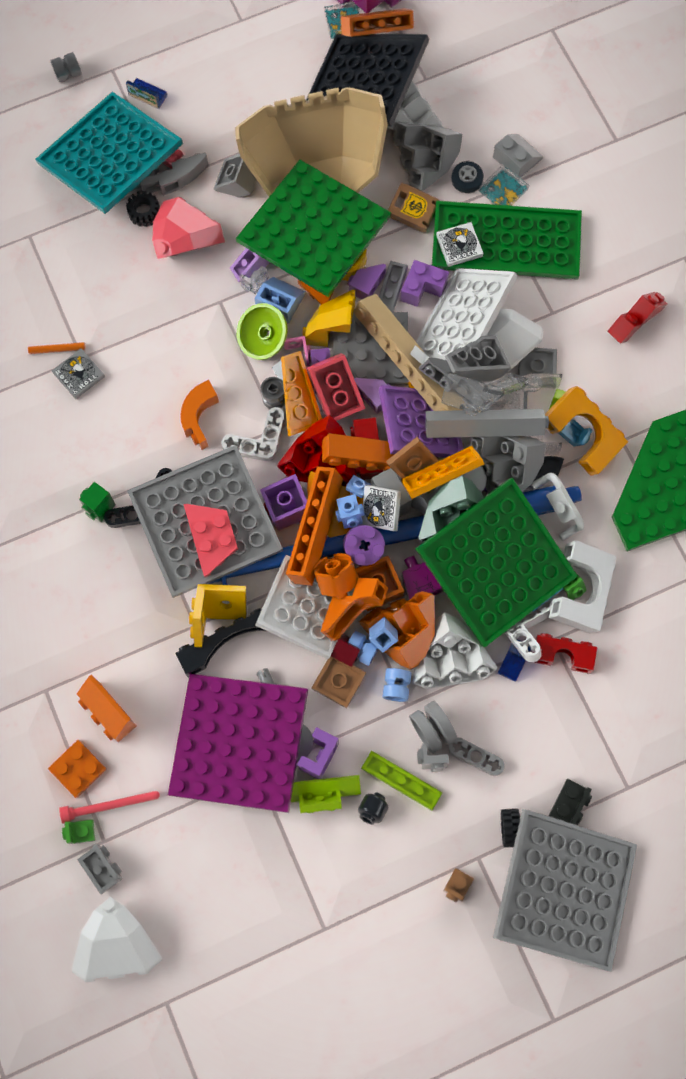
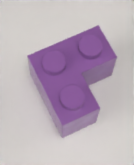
(423, 279)

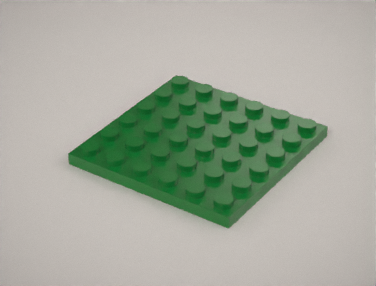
(313, 227)
(496, 562)

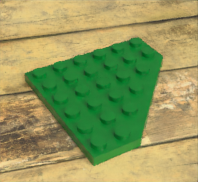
(655, 491)

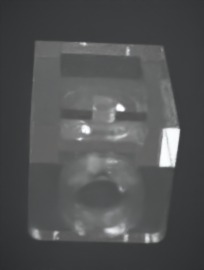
(256, 280)

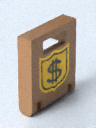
(416, 210)

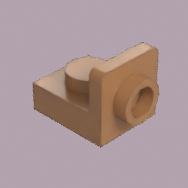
(458, 885)

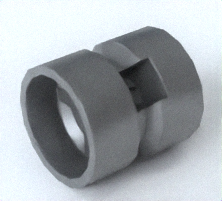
(66, 67)
(273, 392)

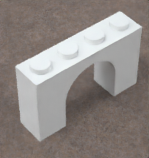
(599, 568)

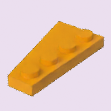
(300, 400)

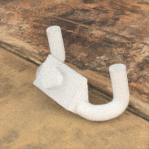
(562, 504)

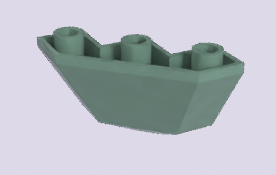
(448, 504)

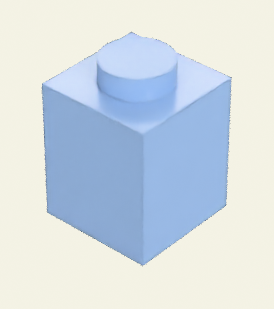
(383, 634)

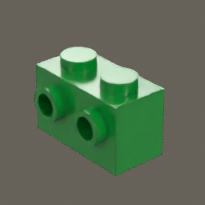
(96, 501)

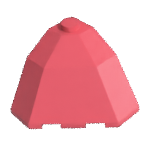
(183, 229)

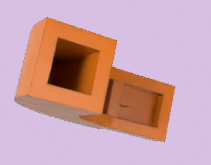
(194, 404)

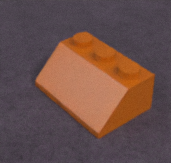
(105, 709)

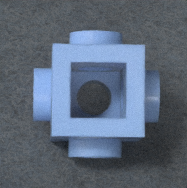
(349, 511)

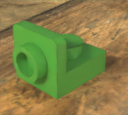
(575, 588)
(79, 832)

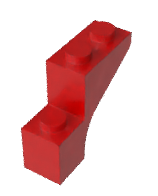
(641, 312)

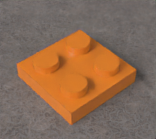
(77, 768)

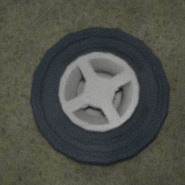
(467, 170)

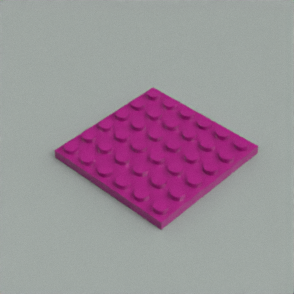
(238, 743)

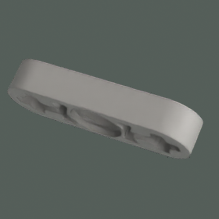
(487, 769)

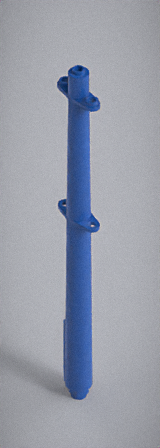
(407, 530)

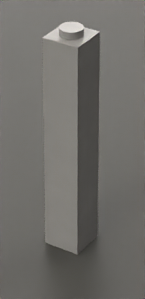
(486, 424)

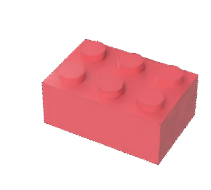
(336, 387)

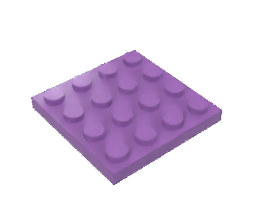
(405, 420)

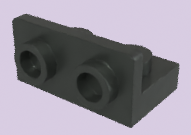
(571, 802)

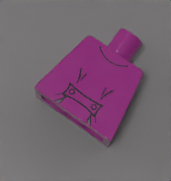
(418, 579)

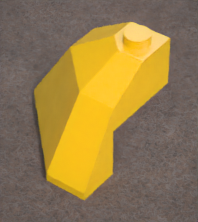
(331, 316)

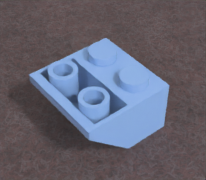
(280, 295)

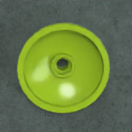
(253, 331)

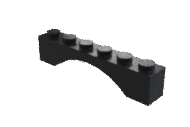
(197, 658)

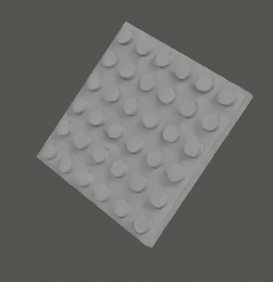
(212, 482)
(565, 890)

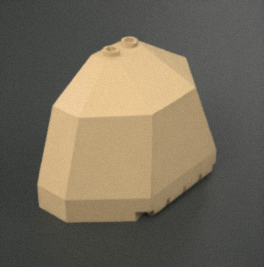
(331, 133)

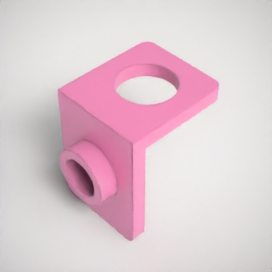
(301, 343)

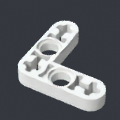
(264, 443)
(521, 630)

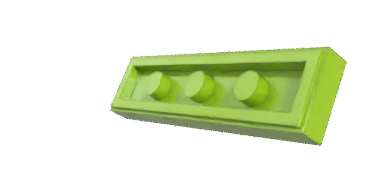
(401, 780)

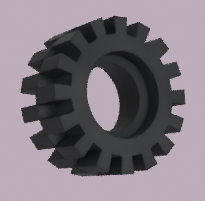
(142, 199)
(509, 826)

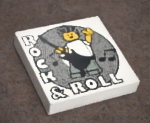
(459, 244)
(381, 507)

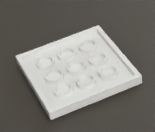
(297, 613)

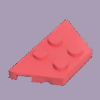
(211, 535)

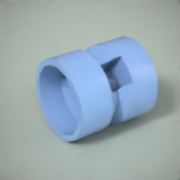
(367, 648)
(393, 691)

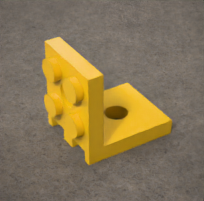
(209, 605)

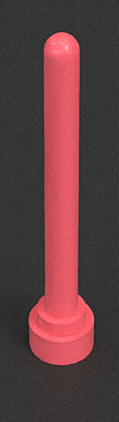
(68, 814)

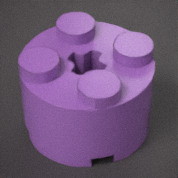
(374, 549)

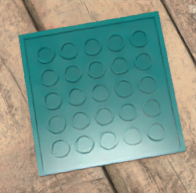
(109, 152)

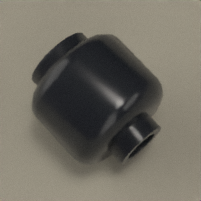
(373, 808)

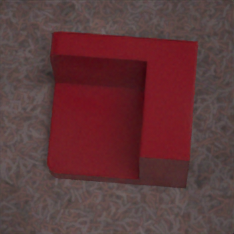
(345, 651)

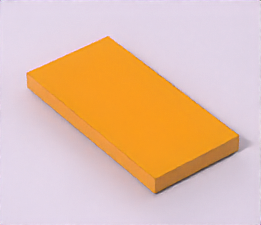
(442, 471)

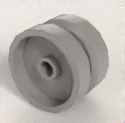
(433, 726)

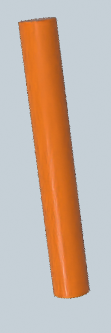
(56, 348)

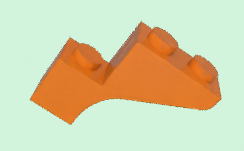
(344, 611)

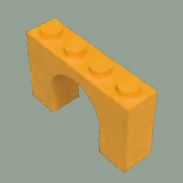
(607, 438)

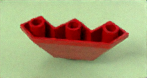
(306, 452)

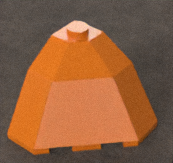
(414, 624)

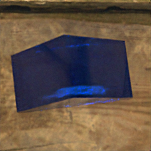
(512, 663)

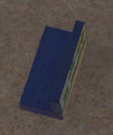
(146, 92)

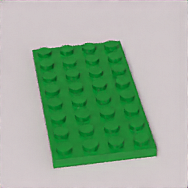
(515, 238)

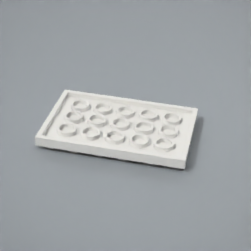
(465, 310)

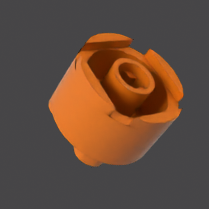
(336, 575)

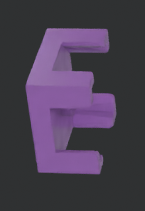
(324, 756)

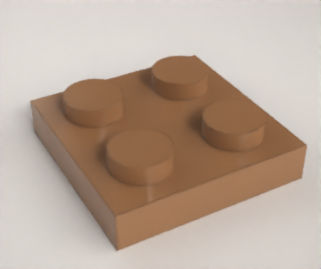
(412, 458)
(338, 681)

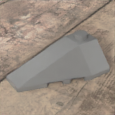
(479, 360)

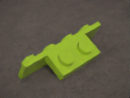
(324, 793)

